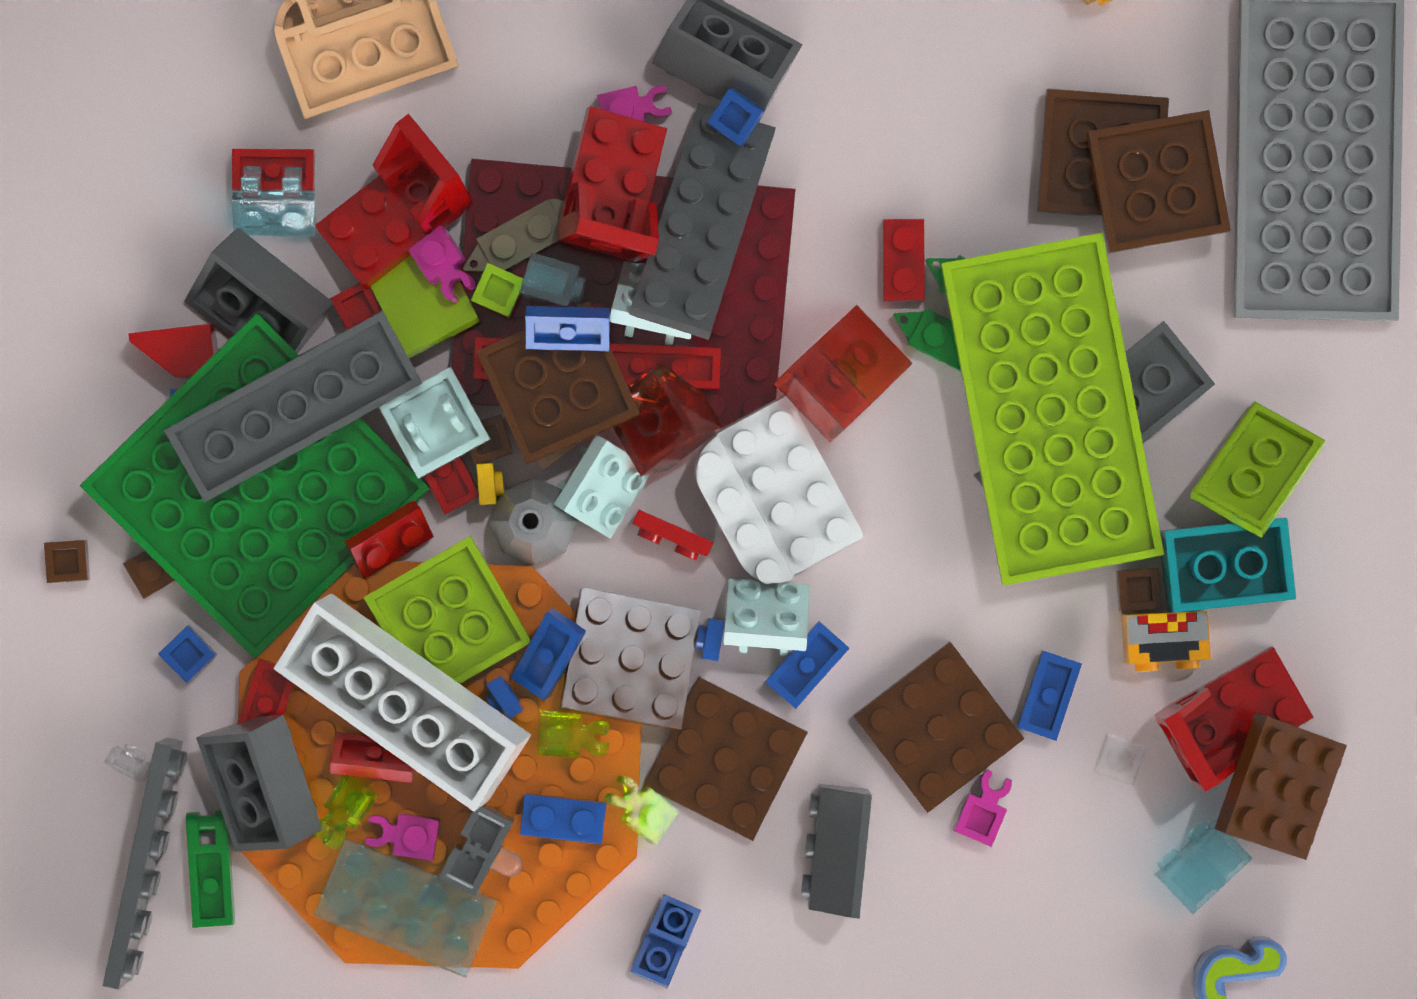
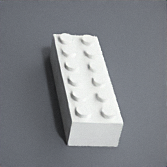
(402, 701)

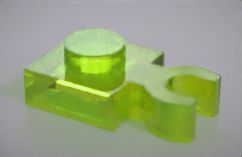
(564, 735)
(346, 808)
(646, 810)

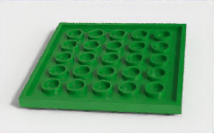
(271, 540)

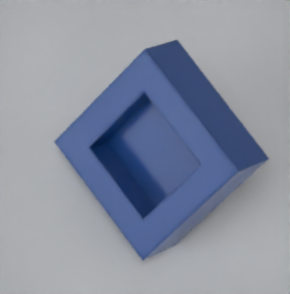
(736, 116)
(710, 639)
(187, 654)
(503, 698)

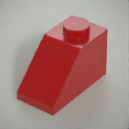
(178, 349)

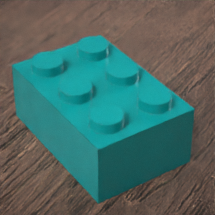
(1226, 566)

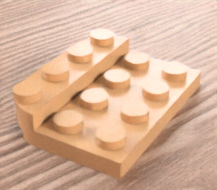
(359, 48)

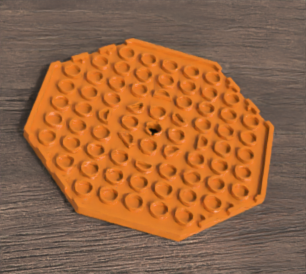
(555, 873)

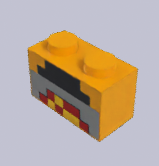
(1166, 638)

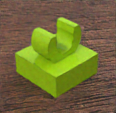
(498, 290)

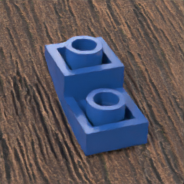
(665, 941)

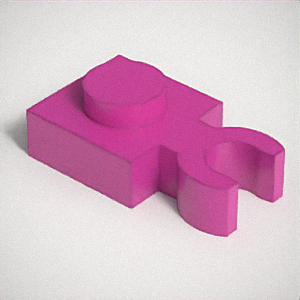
(629, 104)
(439, 260)
(981, 815)
(412, 835)

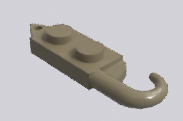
(517, 238)

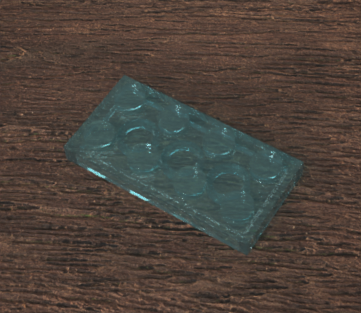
(405, 908)

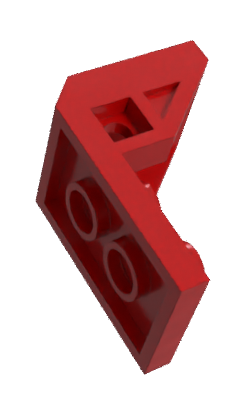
(612, 187)
(398, 208)
(1214, 720)

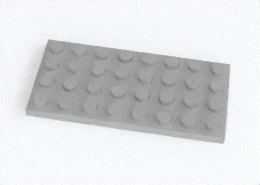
(1319, 159)

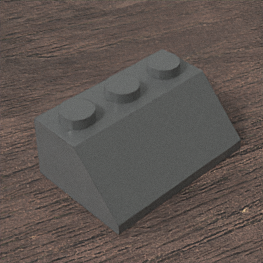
(726, 49)
(250, 280)
(260, 784)
(837, 850)

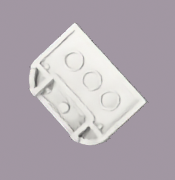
(774, 493)

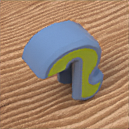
(1230, 964)

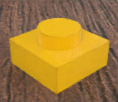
(489, 483)

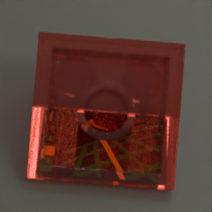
(670, 423)

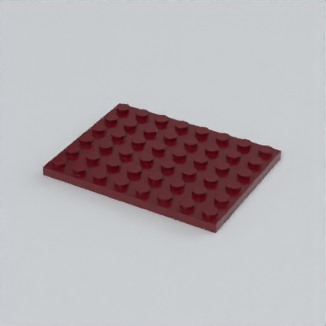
(747, 320)

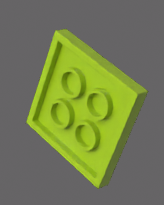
(451, 612)

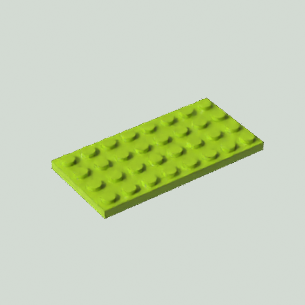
(1052, 409)

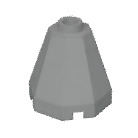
(527, 544)

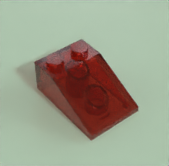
(843, 373)

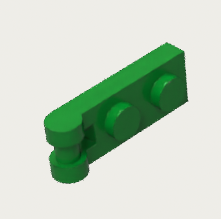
(210, 871)

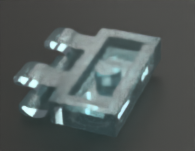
(274, 212)

